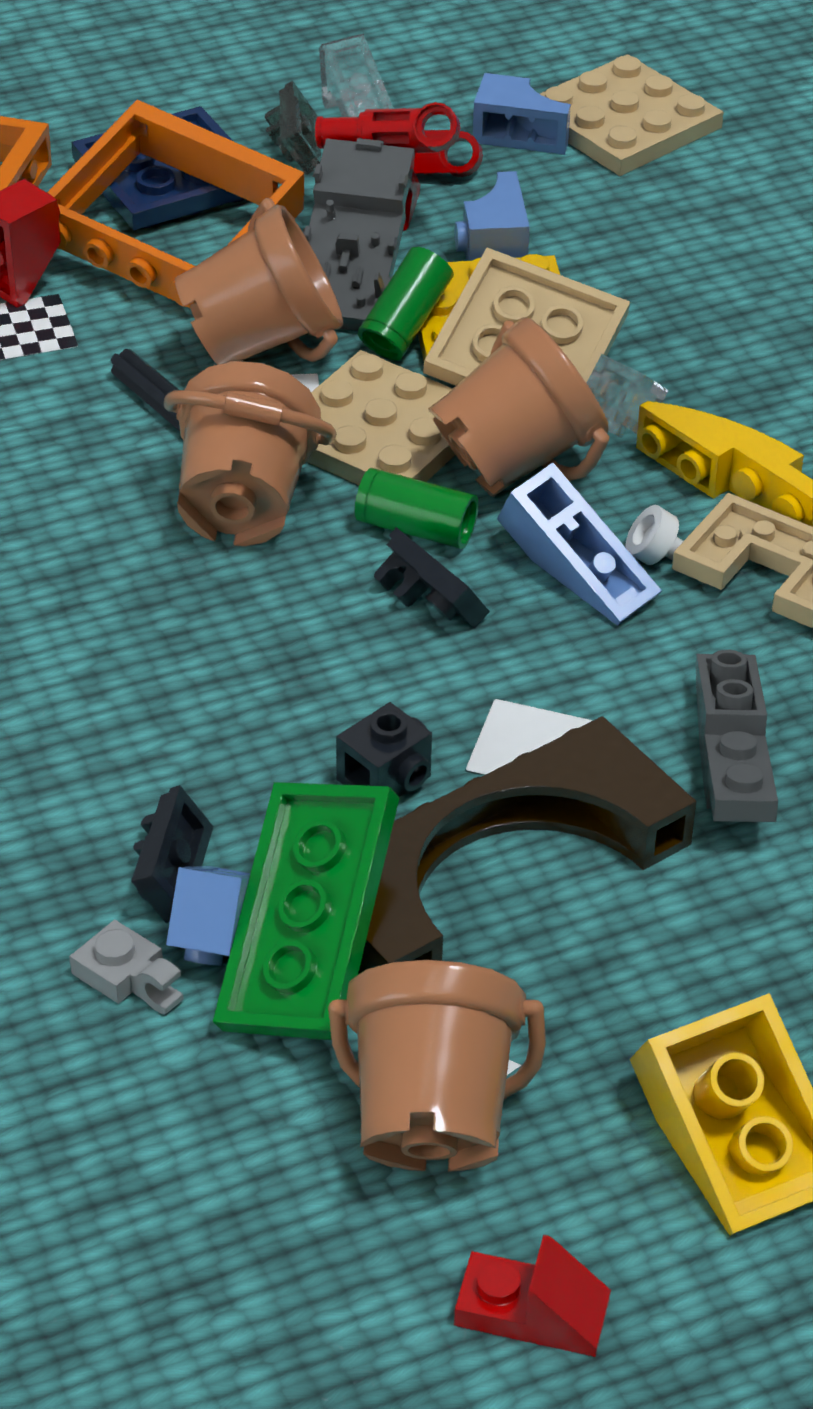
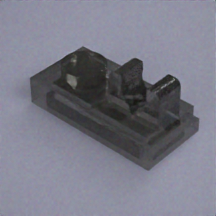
(294, 128)

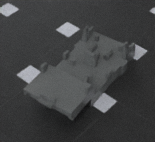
(359, 220)

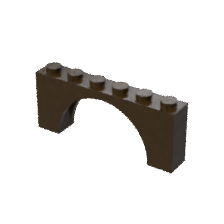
(578, 784)

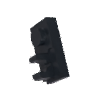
(422, 571)
(175, 839)

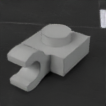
(126, 963)

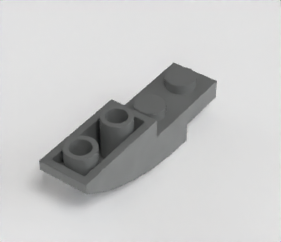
(733, 738)

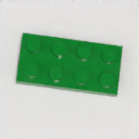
(306, 908)

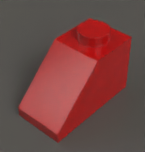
(26, 238)

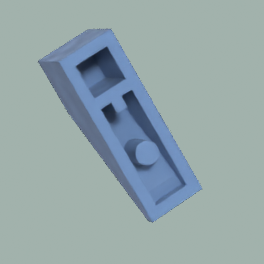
(575, 545)

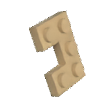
(745, 532)

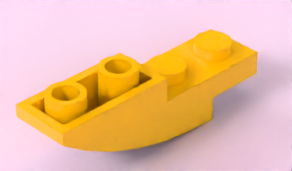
(726, 456)

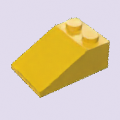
(735, 1110)

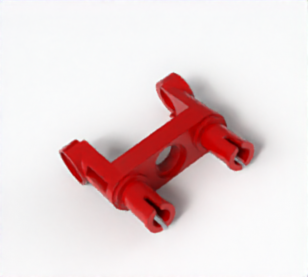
(406, 129)

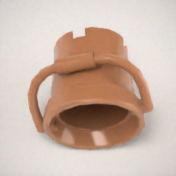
(262, 292)
(521, 410)
(243, 448)
(434, 1059)

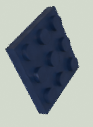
(156, 192)

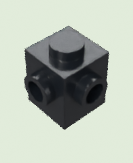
(385, 751)

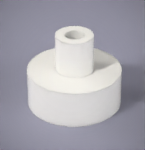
(653, 535)

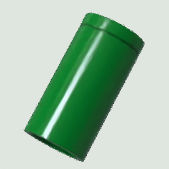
(405, 303)
(416, 508)

